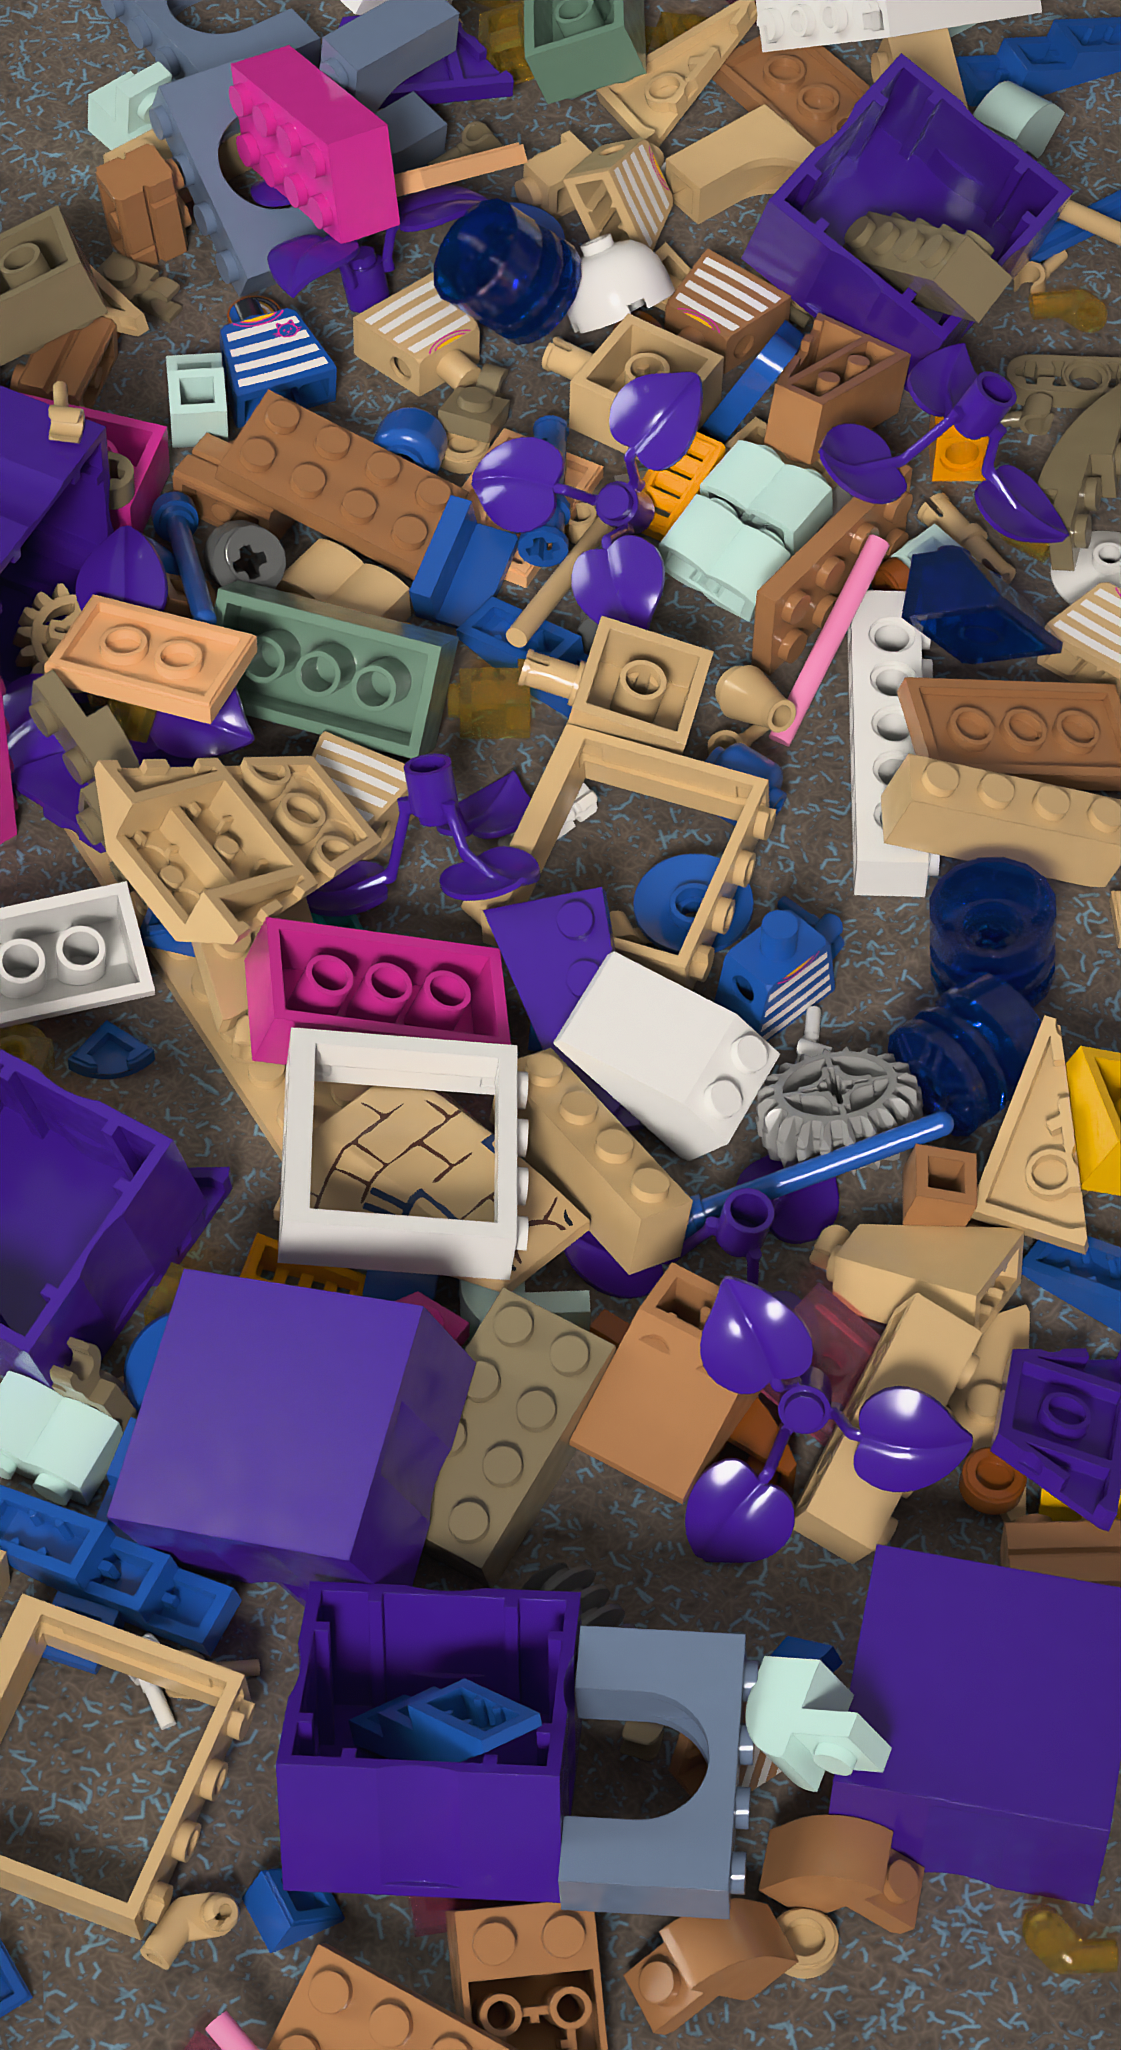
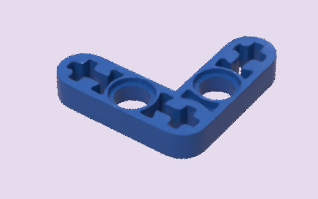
(754, 382)

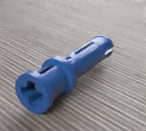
(534, 544)

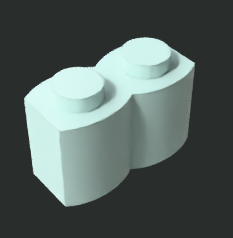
(771, 493)
(721, 555)
(54, 1440)

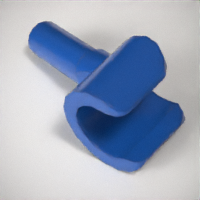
(828, 925)

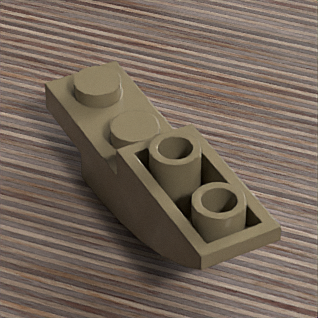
(1081, 472)
(85, 743)

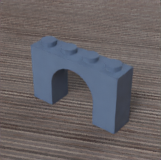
(190, 51)
(380, 53)
(195, 122)
(687, 1857)

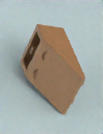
(656, 1404)
(528, 1974)

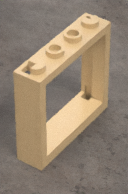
(667, 777)
(21, 1648)

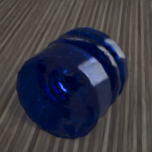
(507, 271)
(995, 921)
(968, 1049)

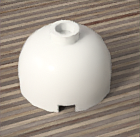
(616, 281)

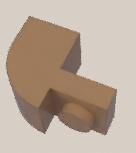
(940, 1188)
(842, 1863)
(708, 1961)

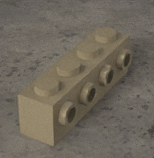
(939, 264)

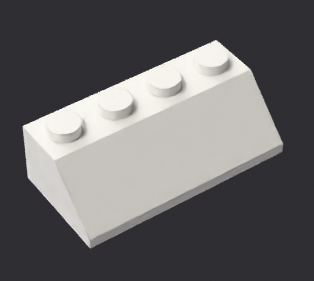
(70, 955)

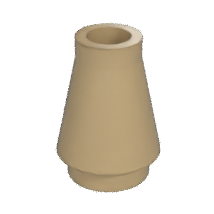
(752, 698)

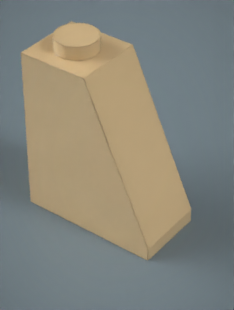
(954, 1266)

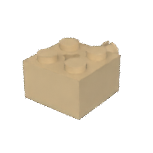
(626, 354)
(631, 685)

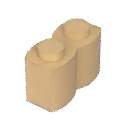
(340, 578)

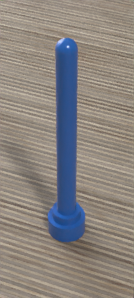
(176, 522)
(828, 1165)

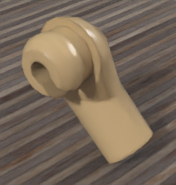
(190, 1920)

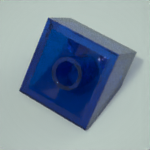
(972, 610)

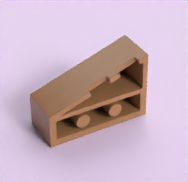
(833, 382)

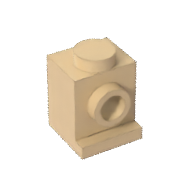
(544, 175)

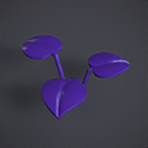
(362, 271)
(975, 404)
(520, 483)
(128, 571)
(434, 800)
(738, 1230)
(760, 1340)

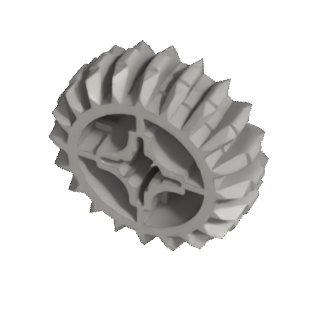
(834, 1103)

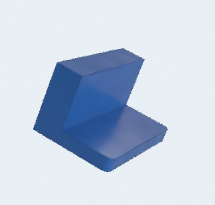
(461, 566)

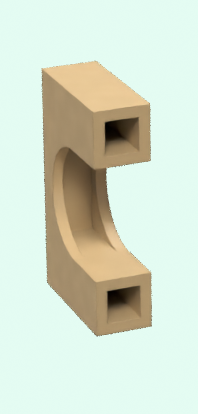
(735, 164)

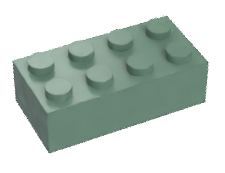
(583, 44)
(340, 669)

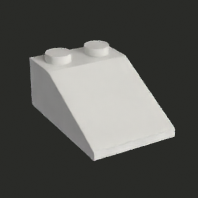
(667, 1055)

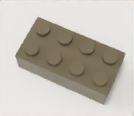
(43, 285)
(512, 1434)

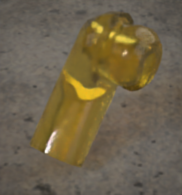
(1061, 1947)

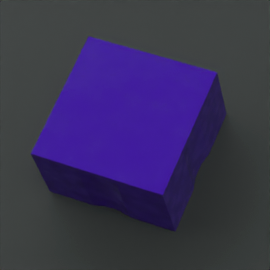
(912, 154)
(49, 511)
(83, 1218)
(291, 1434)
(995, 1718)
(428, 1825)

